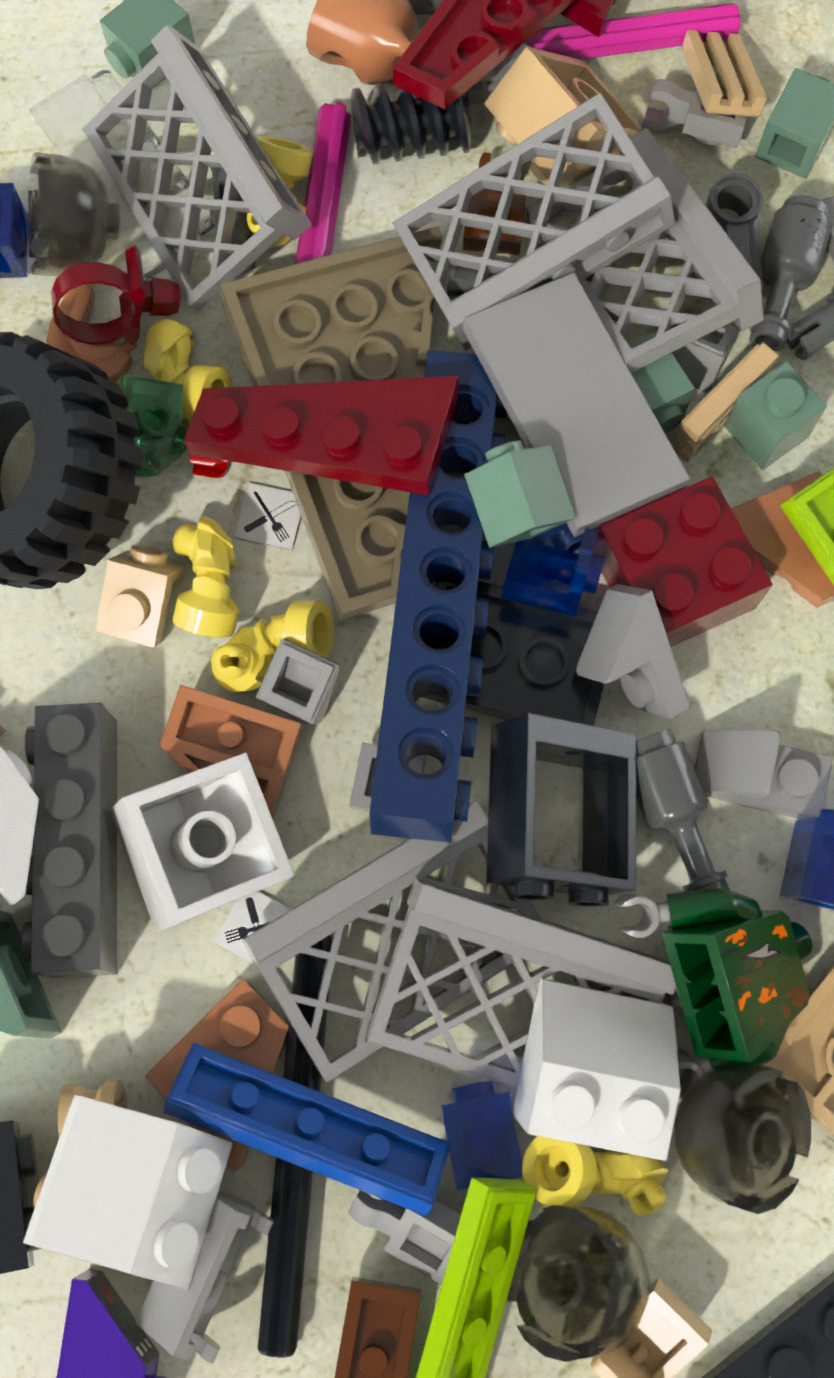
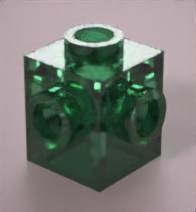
(159, 420)

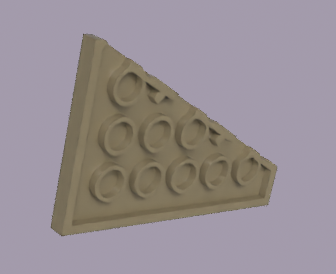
(340, 322)

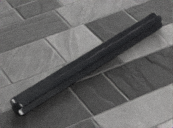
(291, 1187)

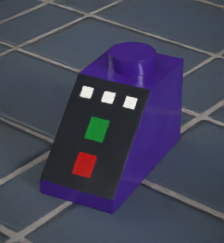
(102, 1334)

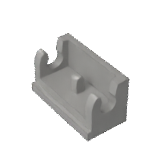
(181, 1316)

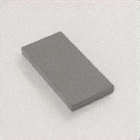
(576, 393)

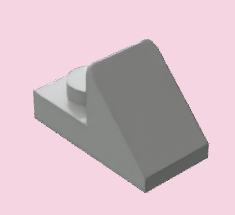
(633, 645)
(761, 773)

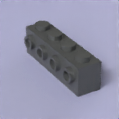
(73, 842)

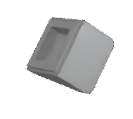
(705, 356)
(299, 682)

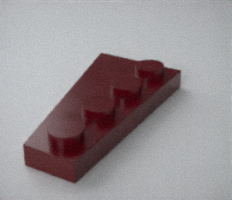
(466, 43)
(343, 431)

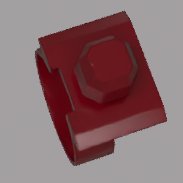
(152, 296)

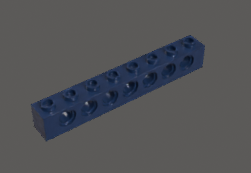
(401, 799)

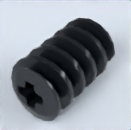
(407, 122)

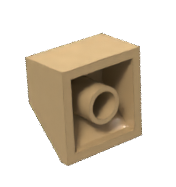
(543, 89)

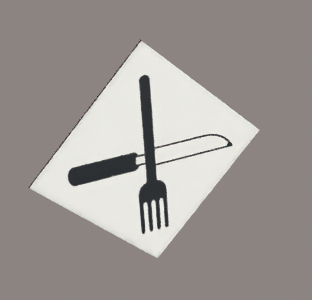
(268, 516)
(245, 918)

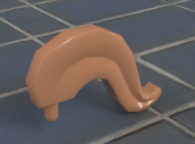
(108, 357)

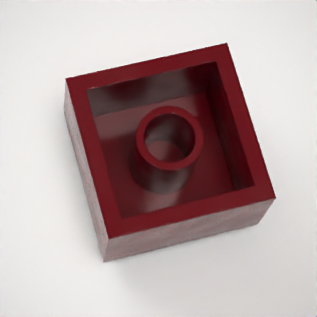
(690, 558)

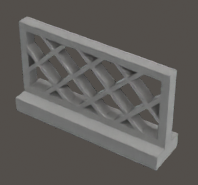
(235, 150)
(696, 239)
(582, 249)
(353, 899)
(521, 938)

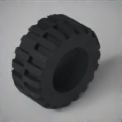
(79, 467)

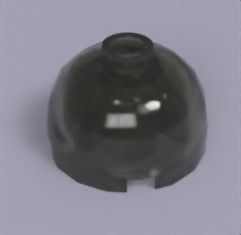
(67, 215)
(743, 1134)
(579, 1283)

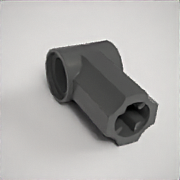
(745, 198)

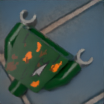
(732, 972)

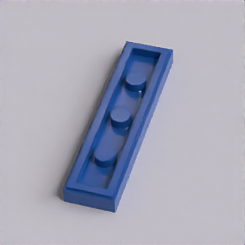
(308, 1128)

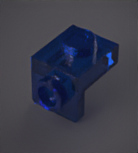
(553, 576)
(481, 1134)

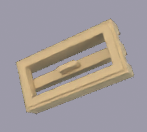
(734, 74)
(716, 407)

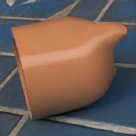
(362, 35)

